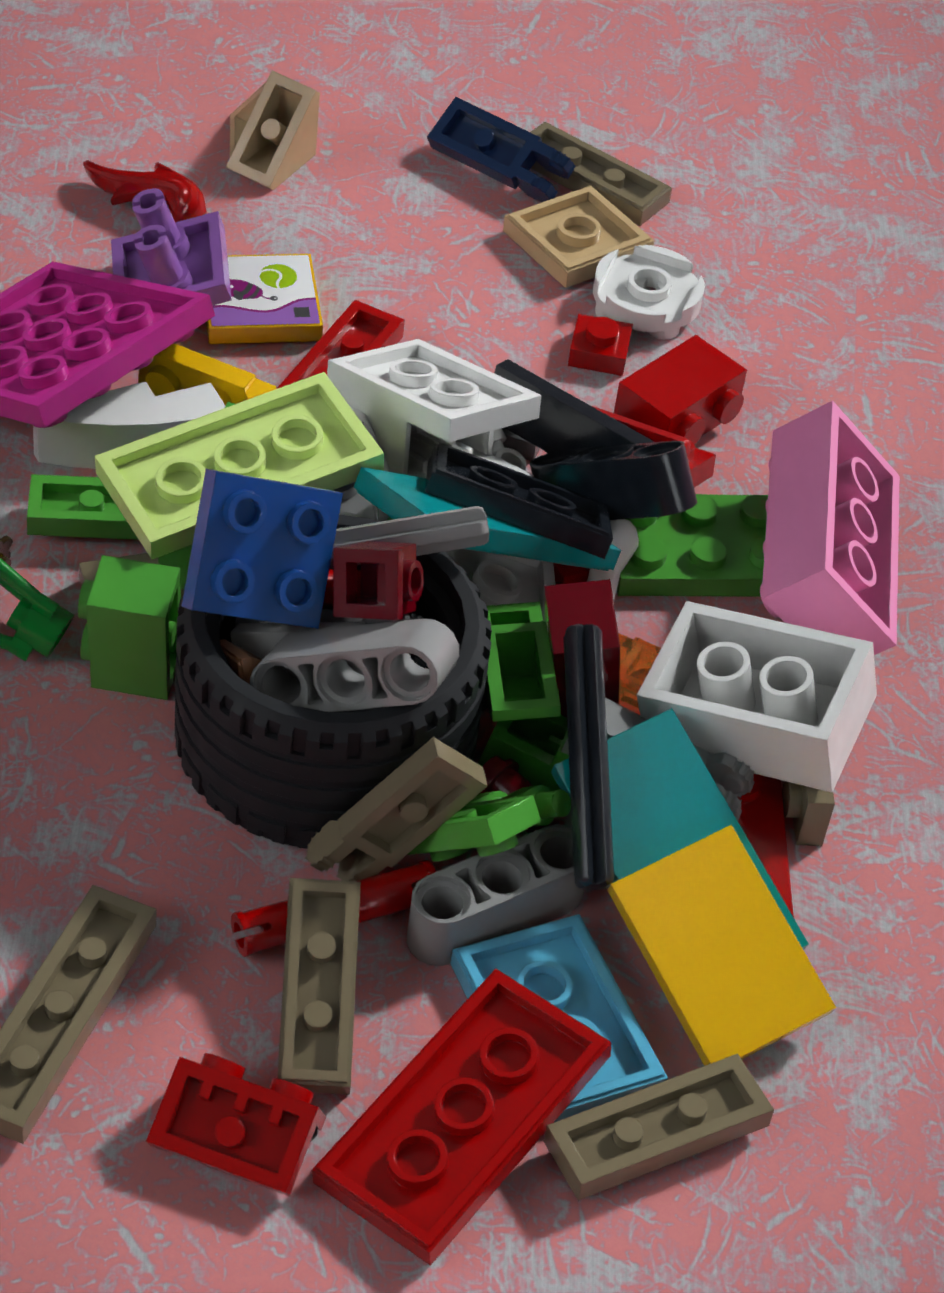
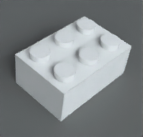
(764, 692)

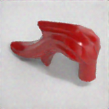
(180, 193)

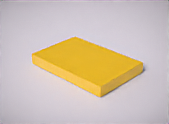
(721, 948)

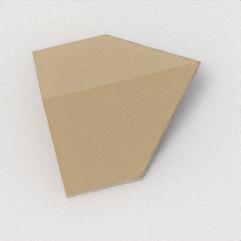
(274, 131)

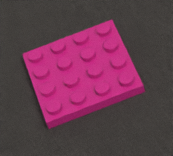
(79, 331)

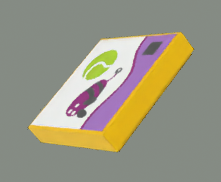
(270, 301)

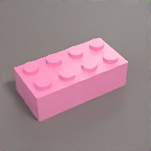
(831, 530)

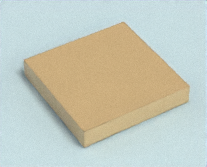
(574, 234)

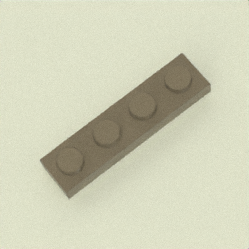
(66, 1003)

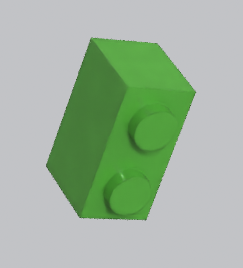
(131, 626)

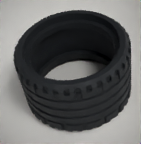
(297, 767)

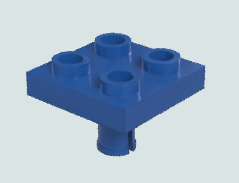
(261, 549)

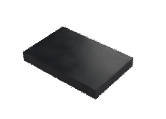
(519, 499)

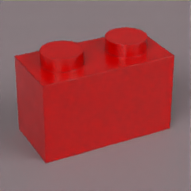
(684, 390)

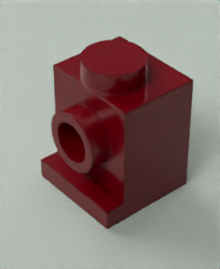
(389, 580)

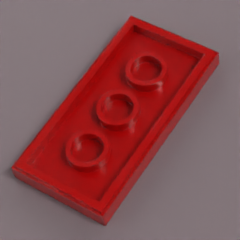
(461, 1115)

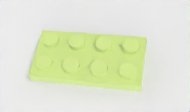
(285, 435)

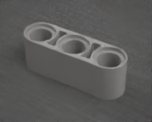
(377, 649)
(494, 895)

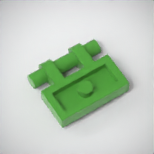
(493, 821)

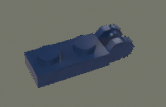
(498, 149)

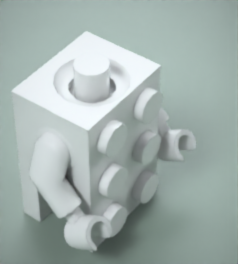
(427, 396)

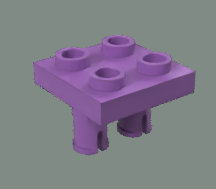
(174, 253)

